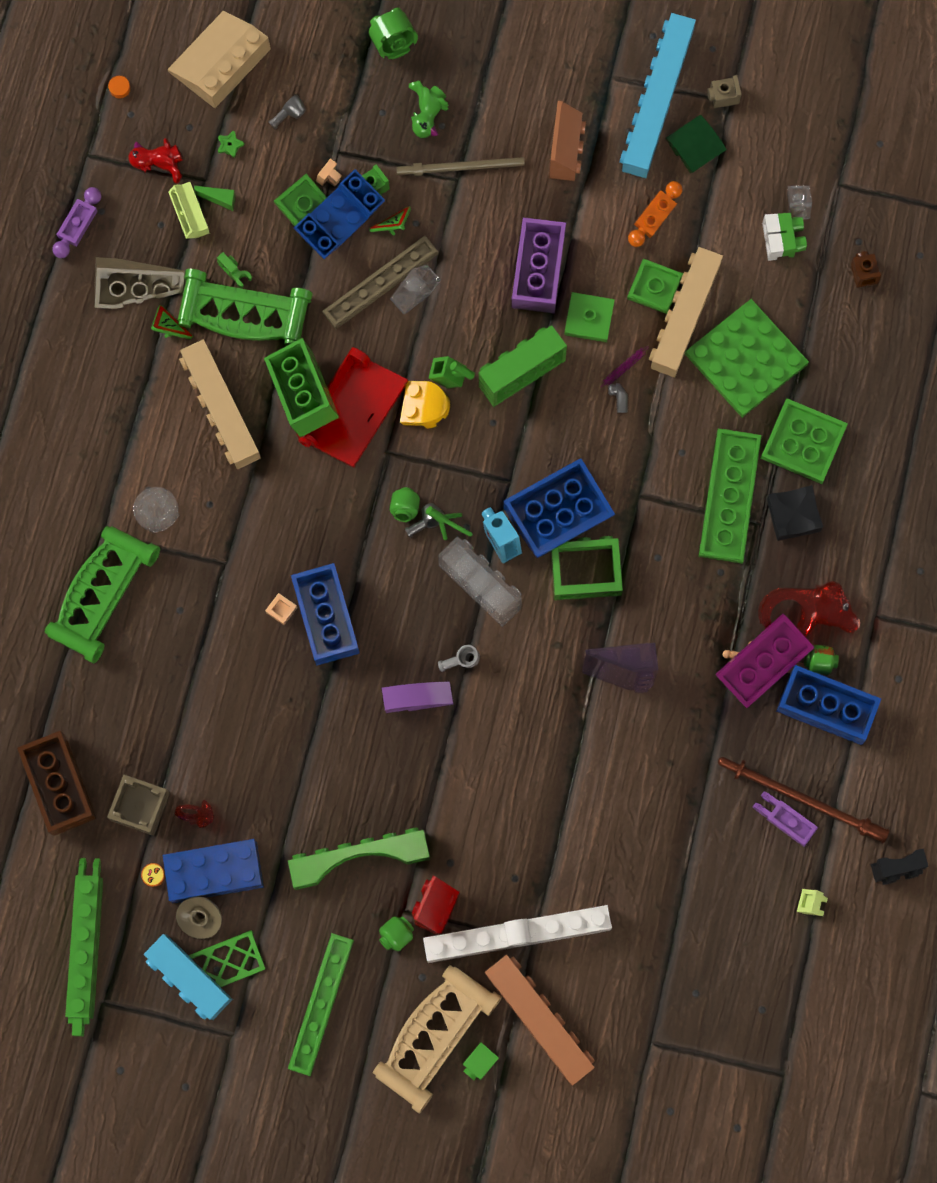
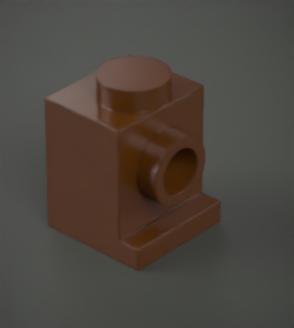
(862, 275)

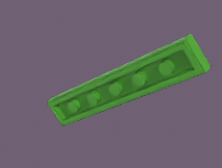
(320, 1004)

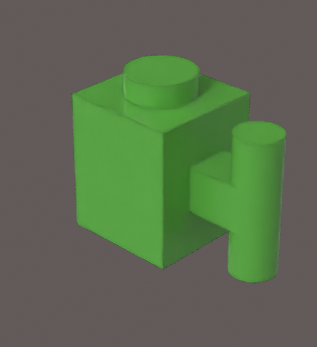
(449, 372)

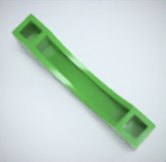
(310, 870)

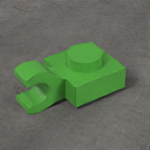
(230, 265)

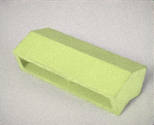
(188, 211)

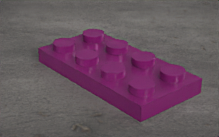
(764, 660)

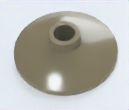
(195, 924)

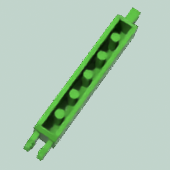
(84, 947)

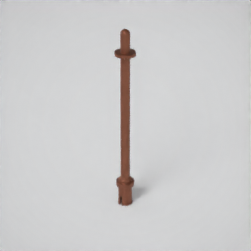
(863, 826)

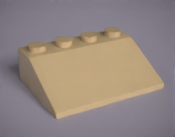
(220, 58)

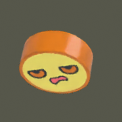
(153, 875)

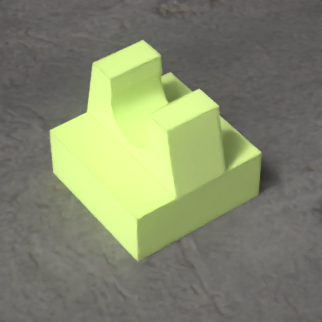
(811, 901)

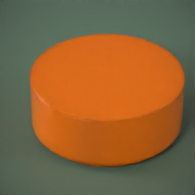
(119, 87)

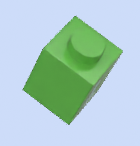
(479, 1062)

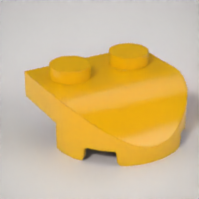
(424, 404)

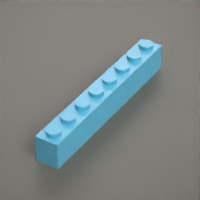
(658, 95)

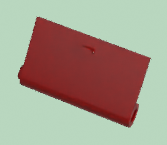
(358, 392)

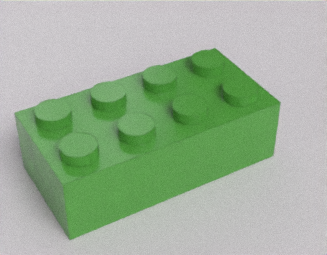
(522, 365)
(301, 387)

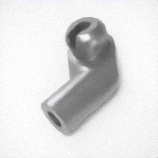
(621, 395)

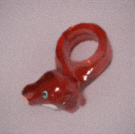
(818, 605)

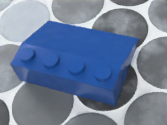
(558, 508)

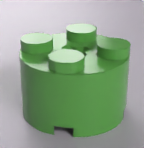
(392, 33)

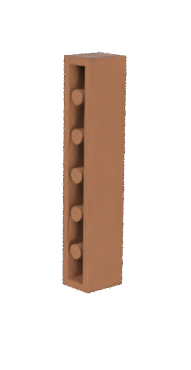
(539, 1020)

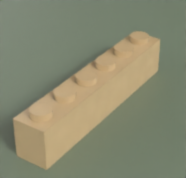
(686, 312)
(220, 405)

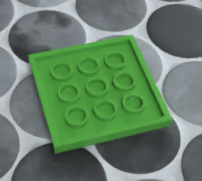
(746, 358)

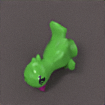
(430, 104)

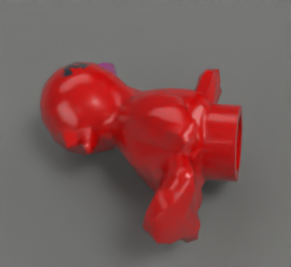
(164, 157)

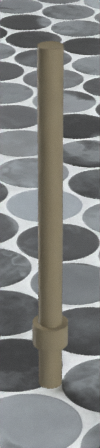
(418, 169)

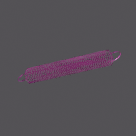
(635, 356)

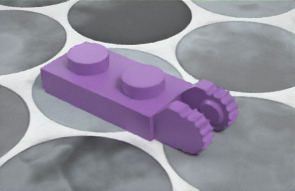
(787, 819)

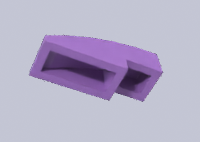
(416, 696)

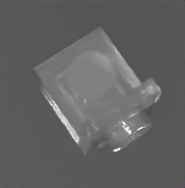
(799, 201)

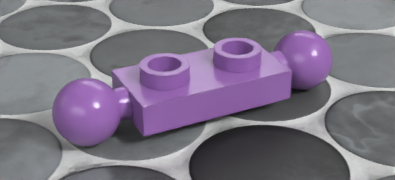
(76, 222)

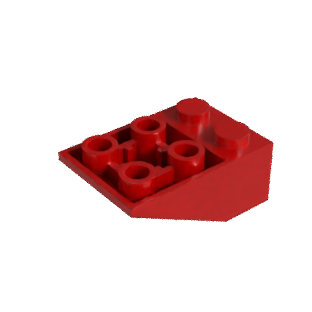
(435, 906)

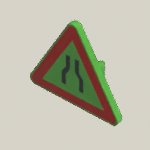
(393, 222)
(167, 324)

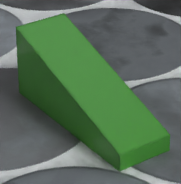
(219, 196)

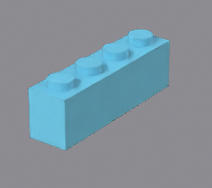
(187, 977)

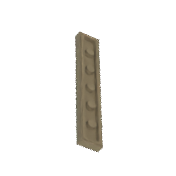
(379, 282)

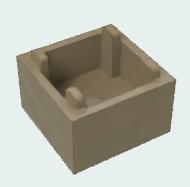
(138, 805)

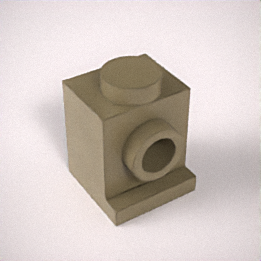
(725, 98)

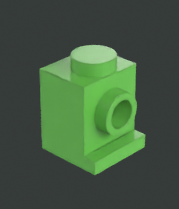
(381, 183)

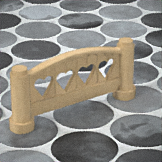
(412, 1083)

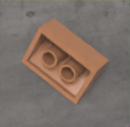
(566, 143)

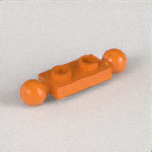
(655, 214)

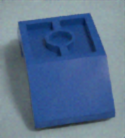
(340, 214)

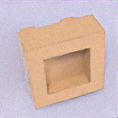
(329, 174)
(281, 609)

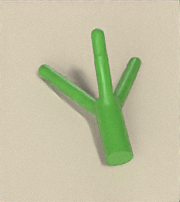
(444, 519)

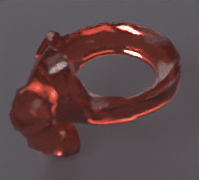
(202, 818)

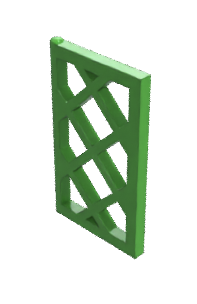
(232, 944)

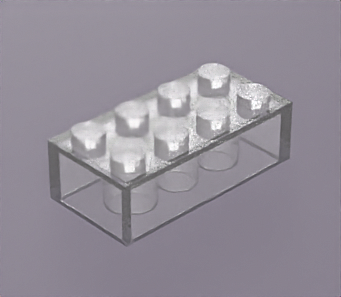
(480, 581)

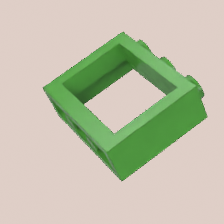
(587, 590)

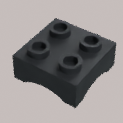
(794, 513)
(890, 870)

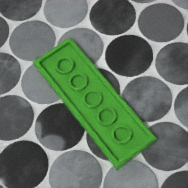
(730, 495)

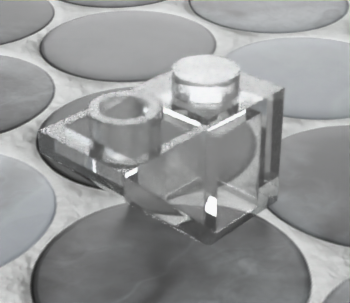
(415, 288)

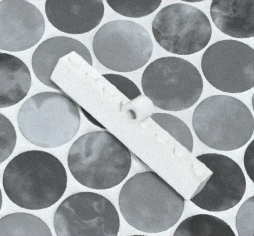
(517, 934)

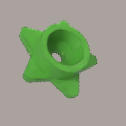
(232, 149)

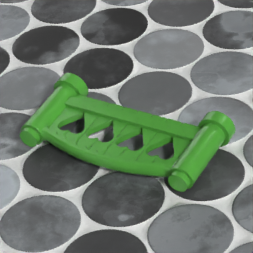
(199, 293)
(84, 637)

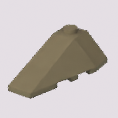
(127, 282)

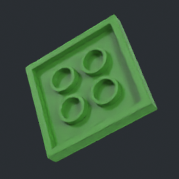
(804, 441)

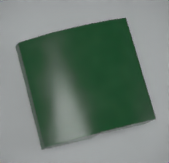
(696, 143)

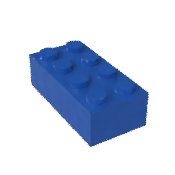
(325, 614)
(828, 705)
(213, 870)

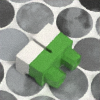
(780, 236)

